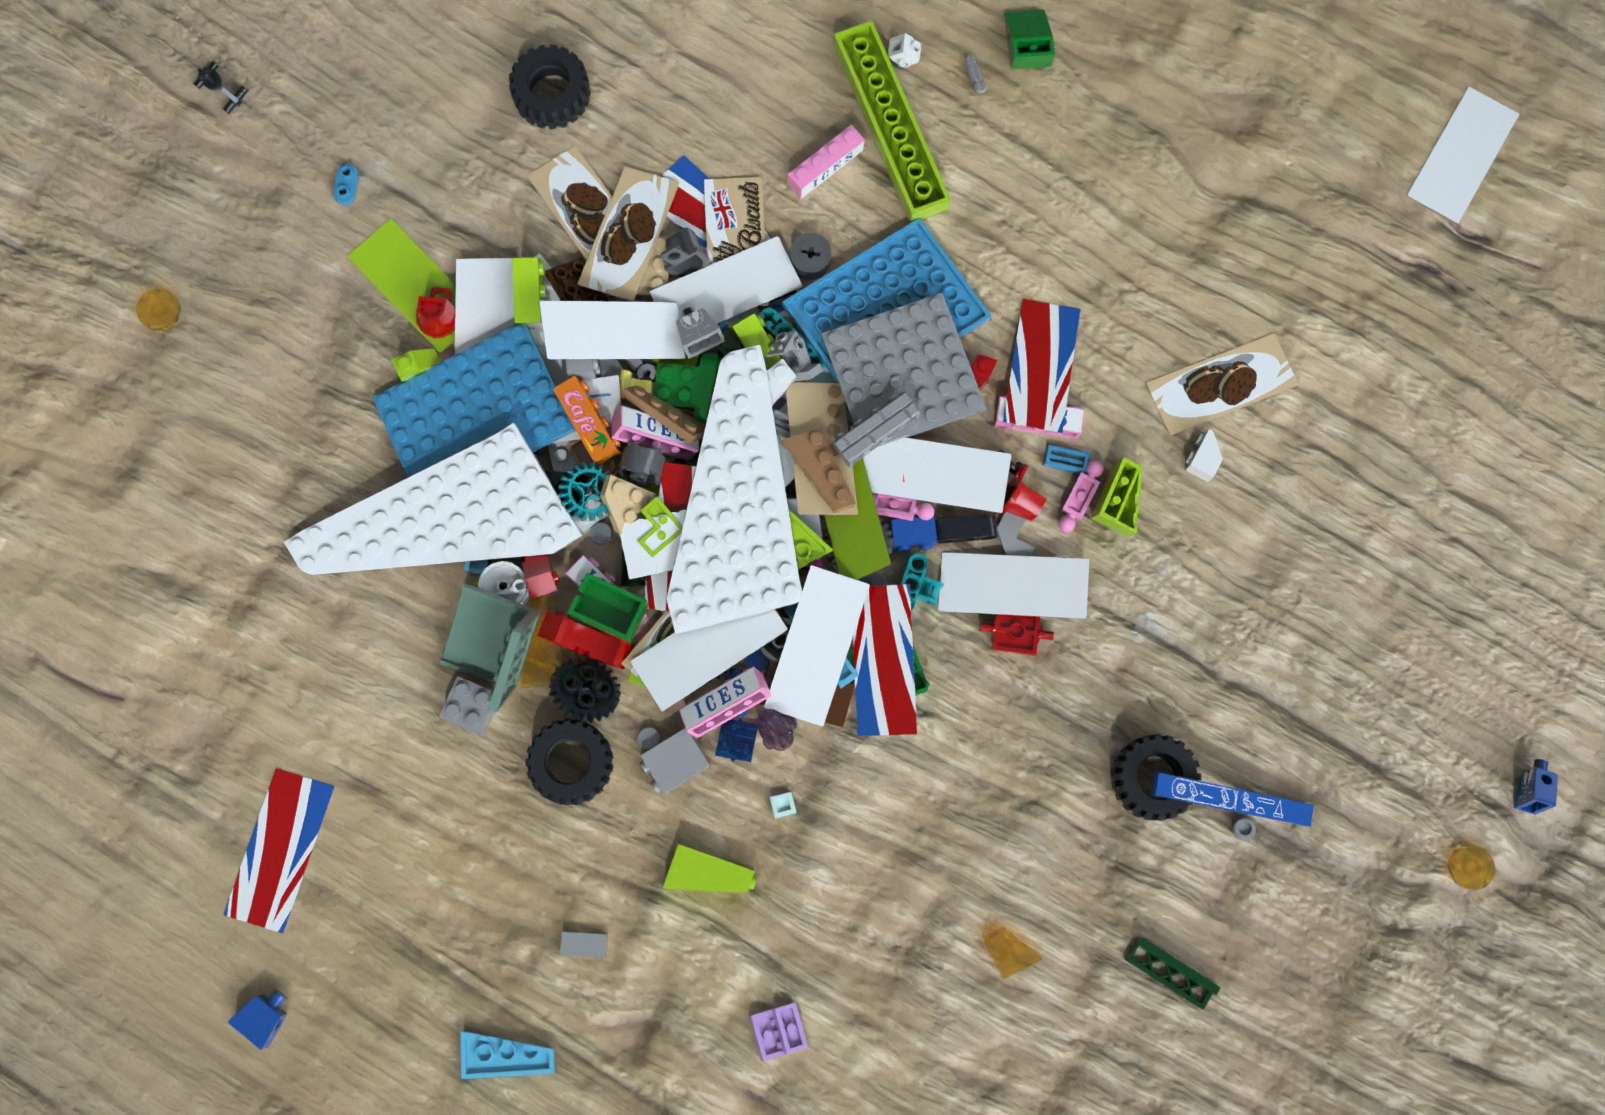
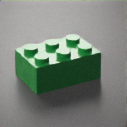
(608, 608)

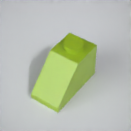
(415, 362)

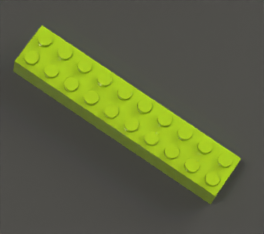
(891, 122)

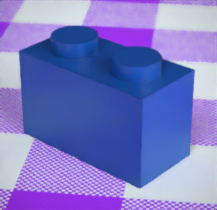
(913, 534)

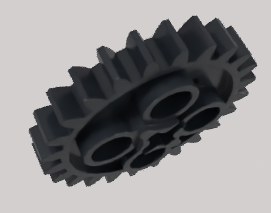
(588, 685)

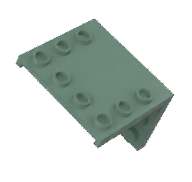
(490, 640)

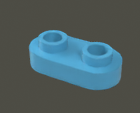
(346, 182)

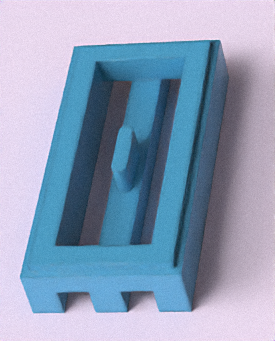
(1047, 463)

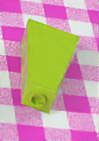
(704, 872)

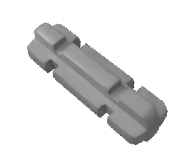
(975, 74)

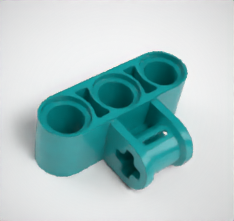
(923, 583)

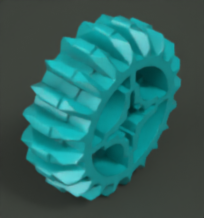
(579, 487)

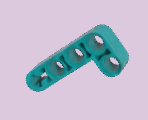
(782, 325)

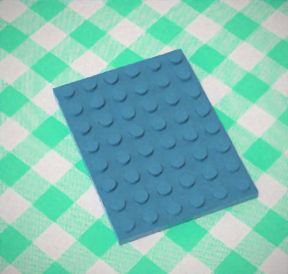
(885, 277)
(472, 400)

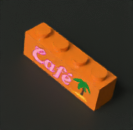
(587, 420)

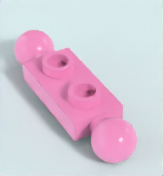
(1080, 496)
(902, 507)

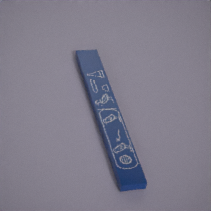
(1232, 799)

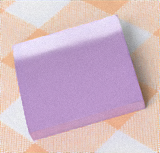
(778, 1031)

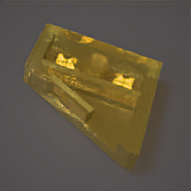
(1009, 952)

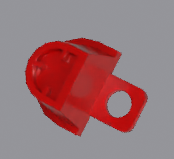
(436, 315)
(1020, 499)

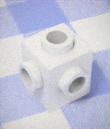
(904, 50)

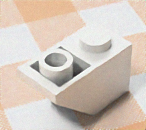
(1206, 457)

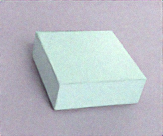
(782, 804)

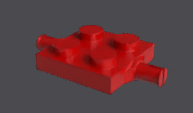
(1016, 634)

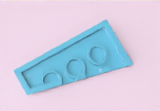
(499, 1057)

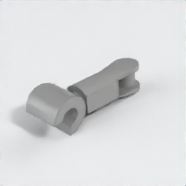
(641, 368)

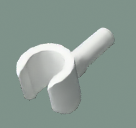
(513, 589)

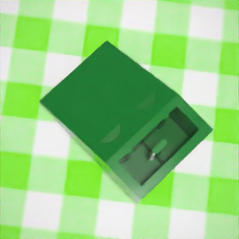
(1029, 39)

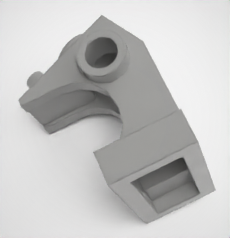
(791, 344)

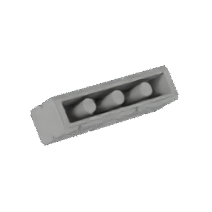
(876, 429)

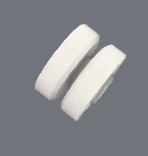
(502, 573)

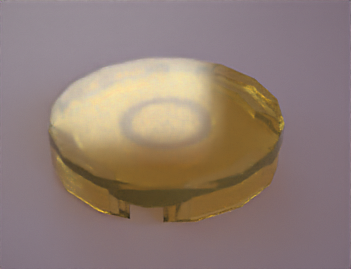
(158, 309)
(1471, 867)

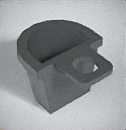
(684, 254)

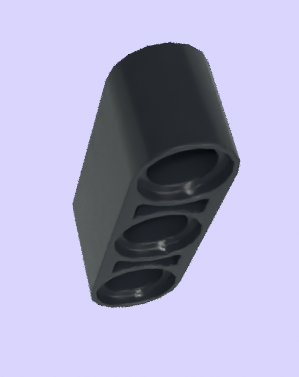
(966, 529)

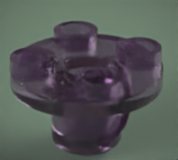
(776, 729)

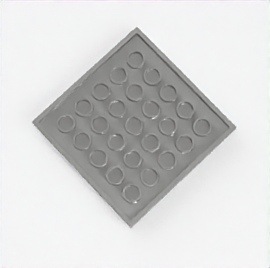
(908, 353)

